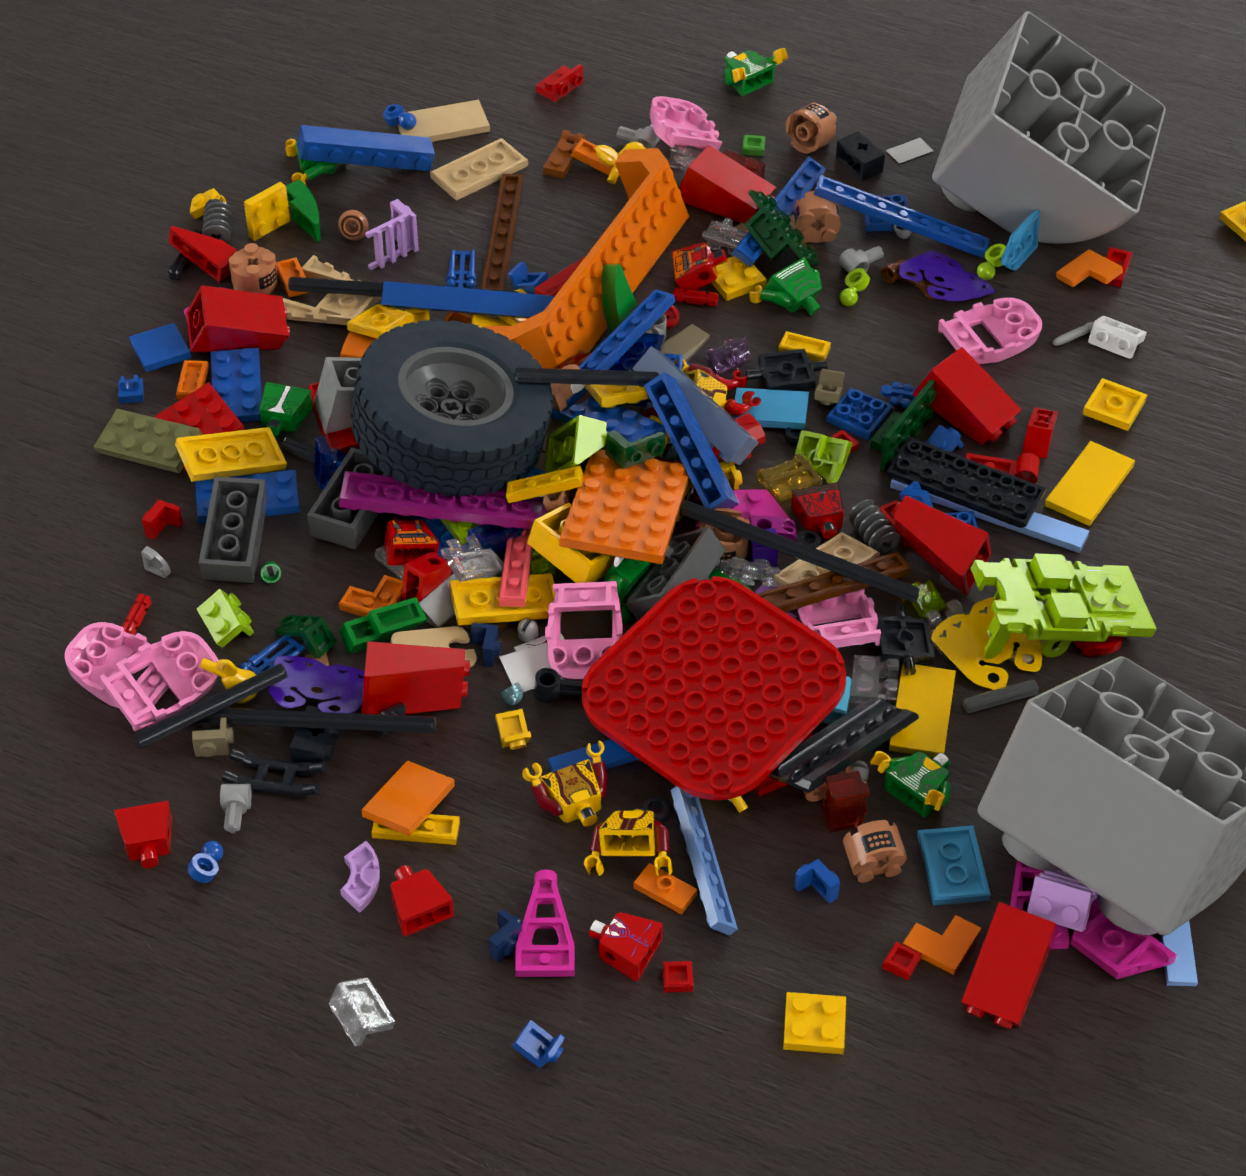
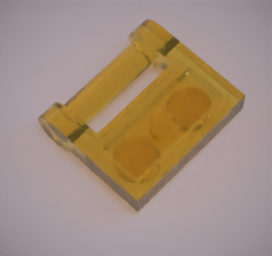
(788, 476)

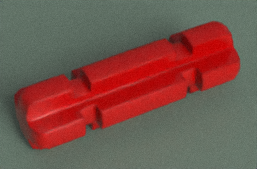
(696, 297)
(136, 614)

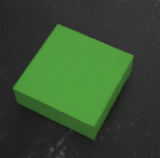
(753, 145)

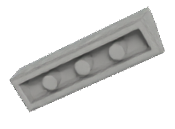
(438, 604)

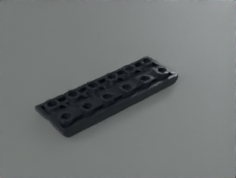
(966, 482)
(842, 743)

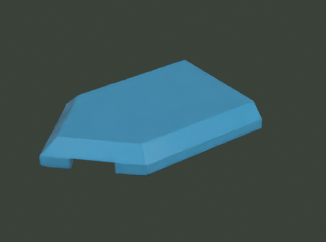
(1022, 242)

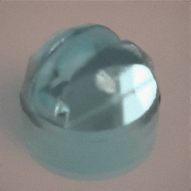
(513, 694)

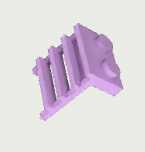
(401, 228)
(1061, 899)

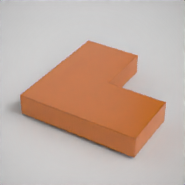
(1089, 265)
(361, 601)
(944, 950)

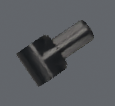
(555, 686)

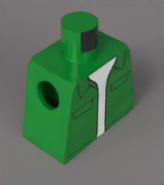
(284, 407)

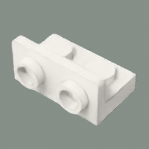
(1116, 336)

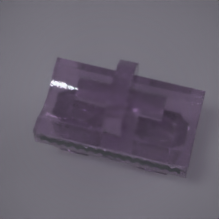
(729, 355)

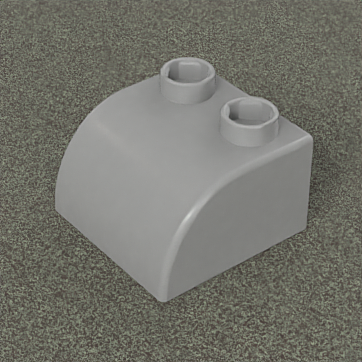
(1049, 134)
(1126, 795)

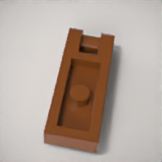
(560, 158)

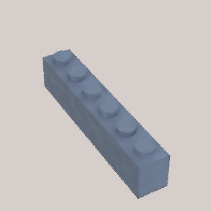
(714, 421)

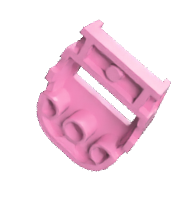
(682, 123)
(1007, 320)
(841, 608)
(99, 650)
(575, 656)
(177, 662)

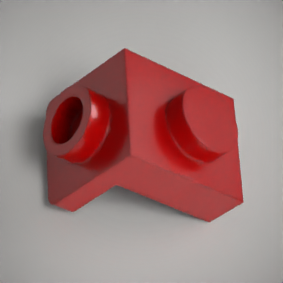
(159, 516)

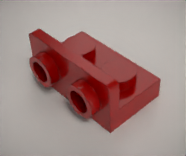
(560, 82)

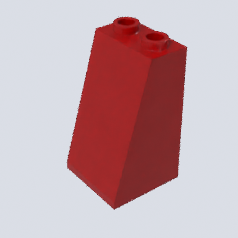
(722, 186)
(235, 320)
(970, 398)
(942, 541)
(413, 675)
(1009, 965)

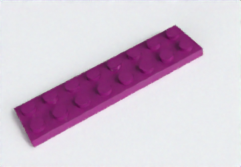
(389, 495)

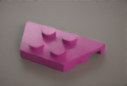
(757, 503)
(1119, 950)

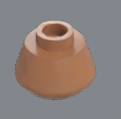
(353, 225)

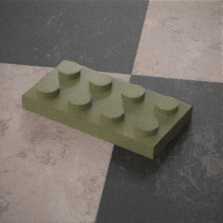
(144, 440)

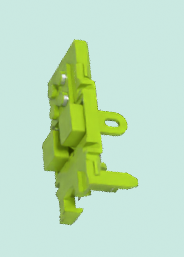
(1078, 600)

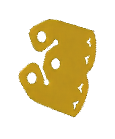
(967, 645)

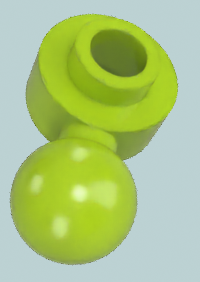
(993, 256)
(856, 281)

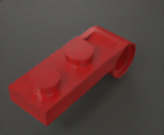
(1025, 467)

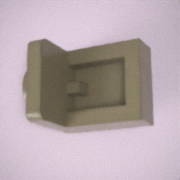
(829, 387)
(213, 742)

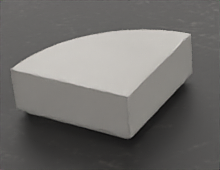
(155, 563)

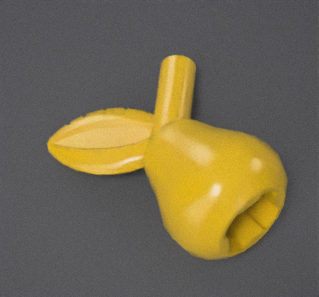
(609, 156)
(229, 674)

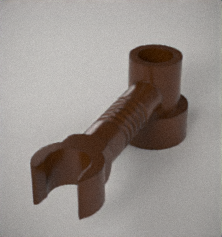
(890, 274)

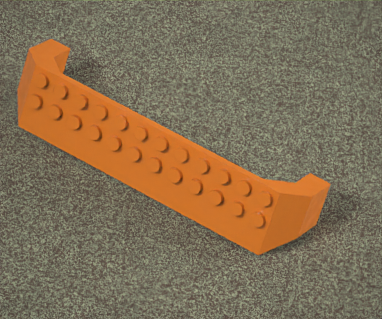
(633, 240)

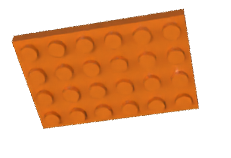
(626, 509)

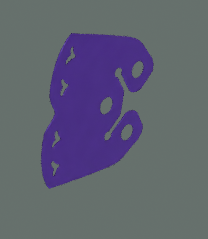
(954, 277)
(333, 683)

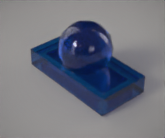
(325, 461)
(494, 536)

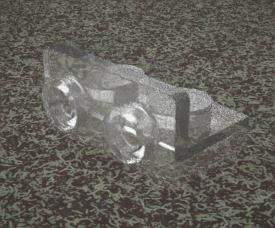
(360, 1009)

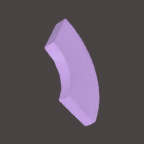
(363, 877)

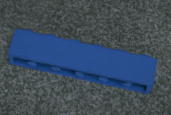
(365, 148)
(690, 443)

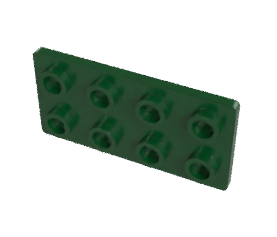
(774, 230)
(900, 426)

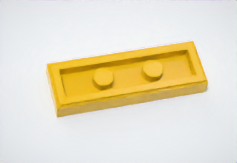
(544, 484)
(434, 829)

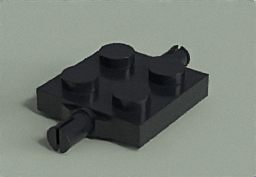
(786, 370)
(905, 639)

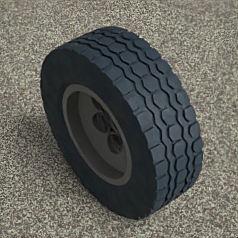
(445, 408)

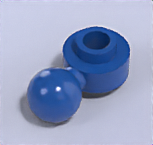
(396, 115)
(204, 865)

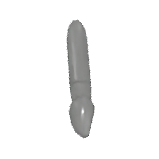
(1073, 334)

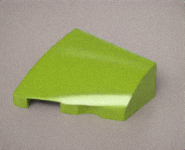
(824, 454)

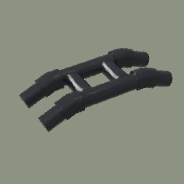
(289, 768)

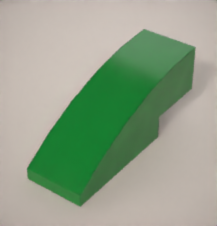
(304, 208)
(616, 296)
(381, 624)

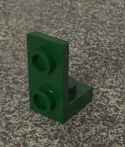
(638, 451)
(312, 631)

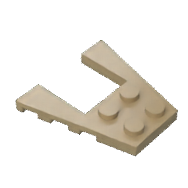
(333, 307)

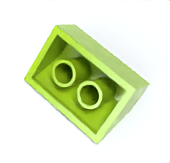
(574, 443)

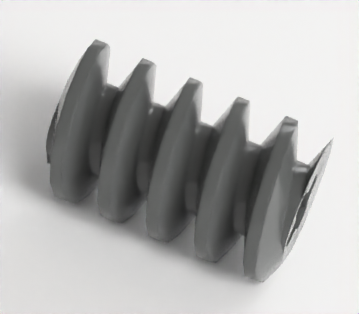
(217, 220)
(873, 526)

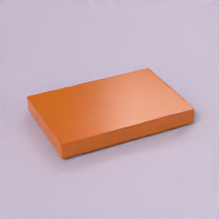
(408, 798)

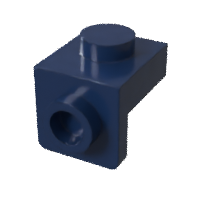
(487, 636)
(504, 941)

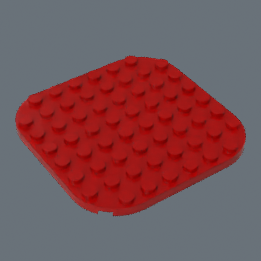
(714, 687)

